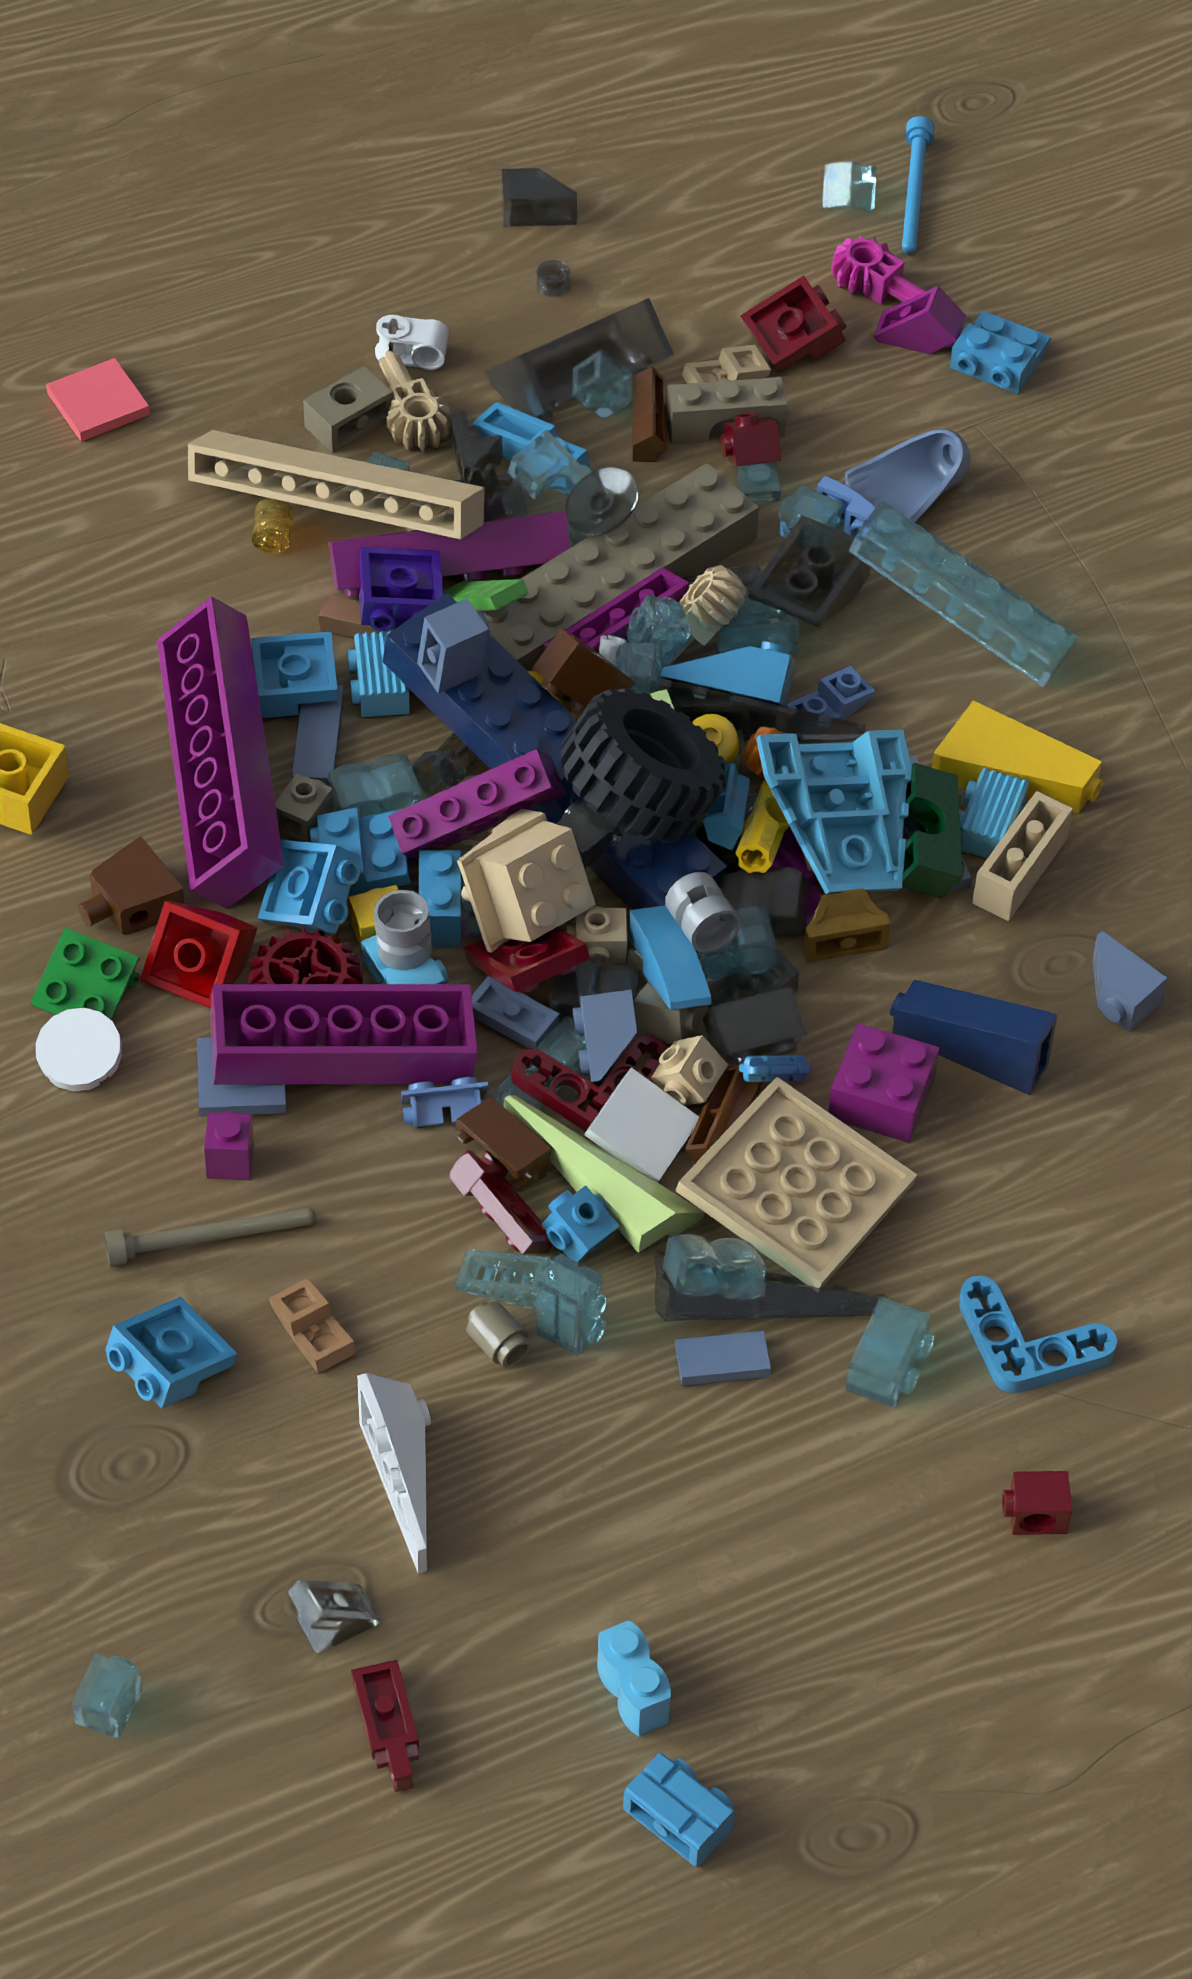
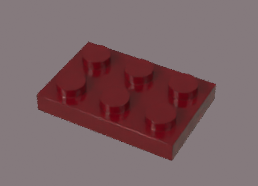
(525, 963)

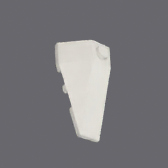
(396, 1438)

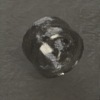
(549, 286)

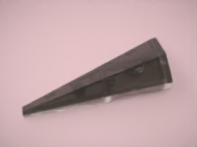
(752, 714)
(780, 1298)

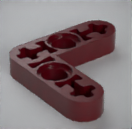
(547, 1066)

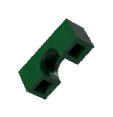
(934, 852)

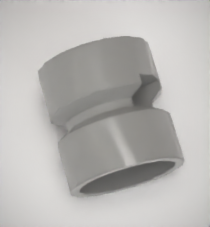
(703, 912)
(403, 929)

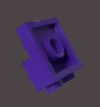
(397, 584)

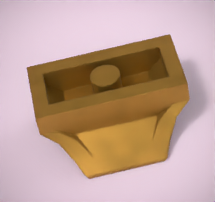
(845, 926)

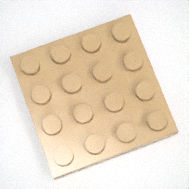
(796, 1183)

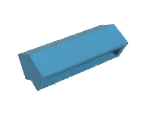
(726, 816)

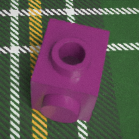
(229, 1145)

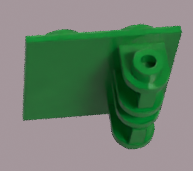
(85, 976)

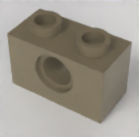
(347, 409)

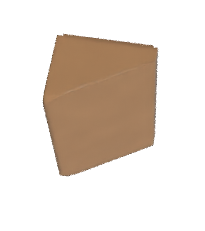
(343, 617)

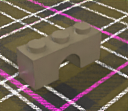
(699, 406)

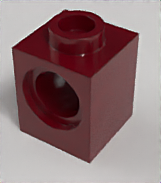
(1038, 1502)

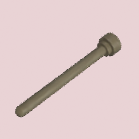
(123, 1246)

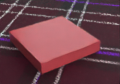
(98, 399)

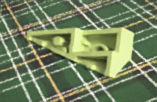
(634, 1200)

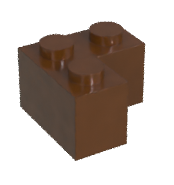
(577, 671)

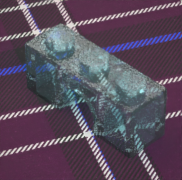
(545, 466)

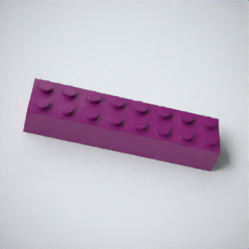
(219, 753)

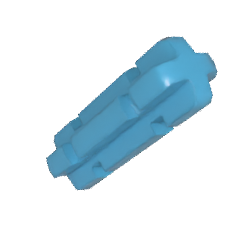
(769, 1067)

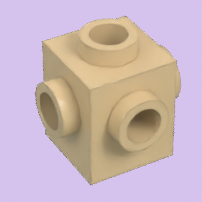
(604, 934)
(689, 1070)

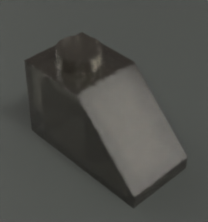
(536, 199)

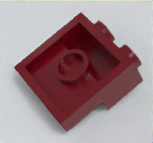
(795, 324)

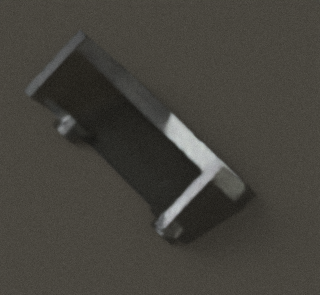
(545, 375)

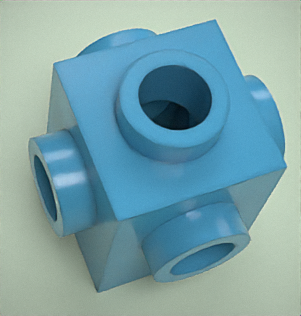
(579, 1223)

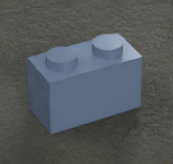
(453, 645)

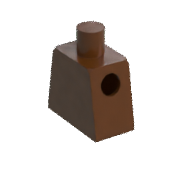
(130, 889)

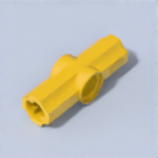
(761, 833)

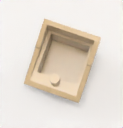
(524, 879)

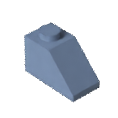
(1125, 983)

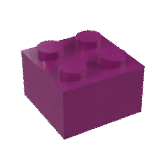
(883, 1082)

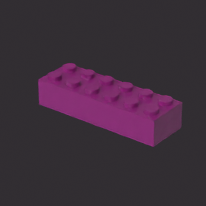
(342, 1033)

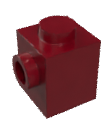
(751, 440)

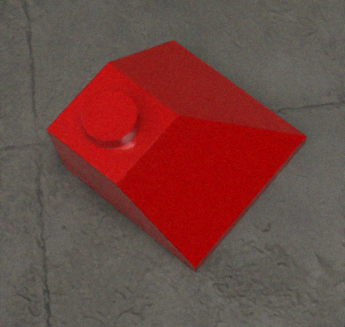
(196, 950)

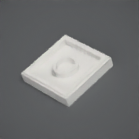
(642, 1125)

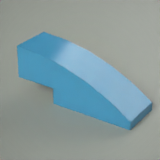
(518, 431)
(668, 958)

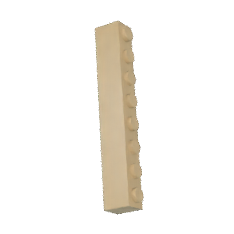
(336, 484)

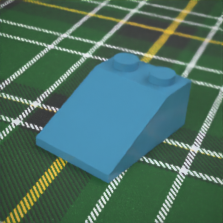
(744, 672)

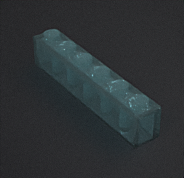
(962, 593)

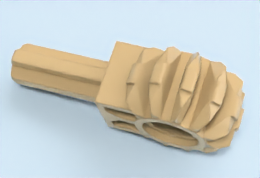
(415, 413)
(711, 604)

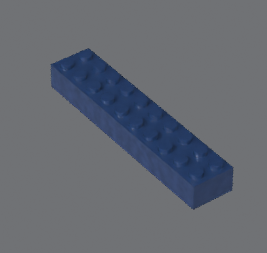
(511, 715)

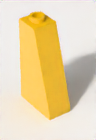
(1002, 744)

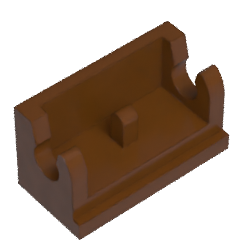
(506, 1140)

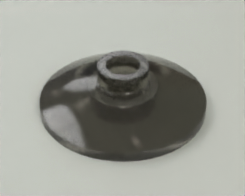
(601, 501)

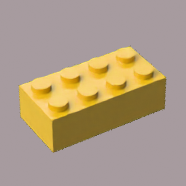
(29, 777)

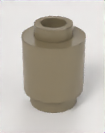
(498, 1334)

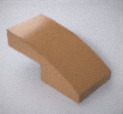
(311, 1325)

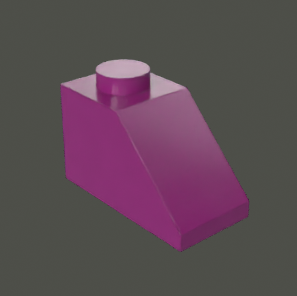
(922, 323)

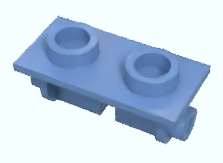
(428, 1101)

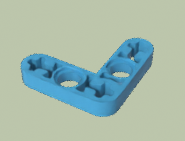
(1029, 1355)

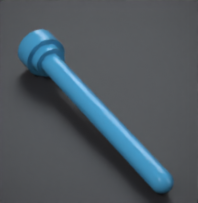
(919, 135)

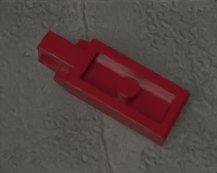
(387, 1720)

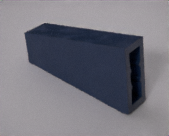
(978, 1032)

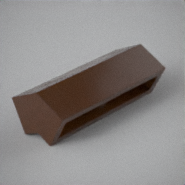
(648, 415)
(722, 1108)

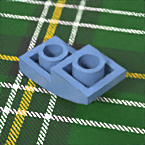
(854, 506)
(837, 695)

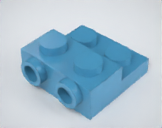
(999, 351)
(294, 671)
(372, 840)
(310, 887)
(168, 1351)

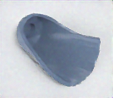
(913, 472)

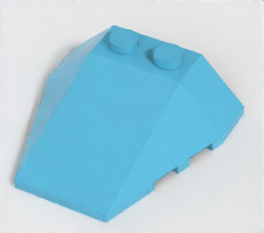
(844, 805)

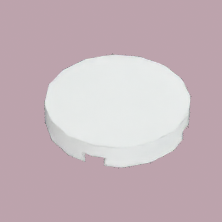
(78, 1049)

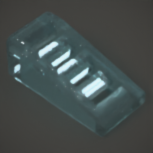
(520, 1294)

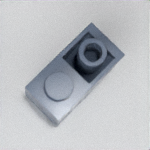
(608, 1031)

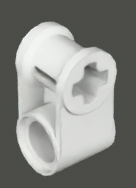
(417, 341)

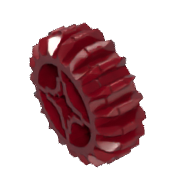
(305, 960)

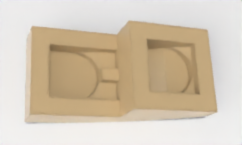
(733, 364)

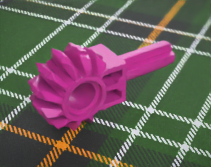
(871, 270)

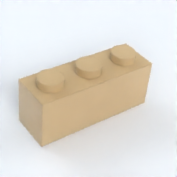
(1022, 856)

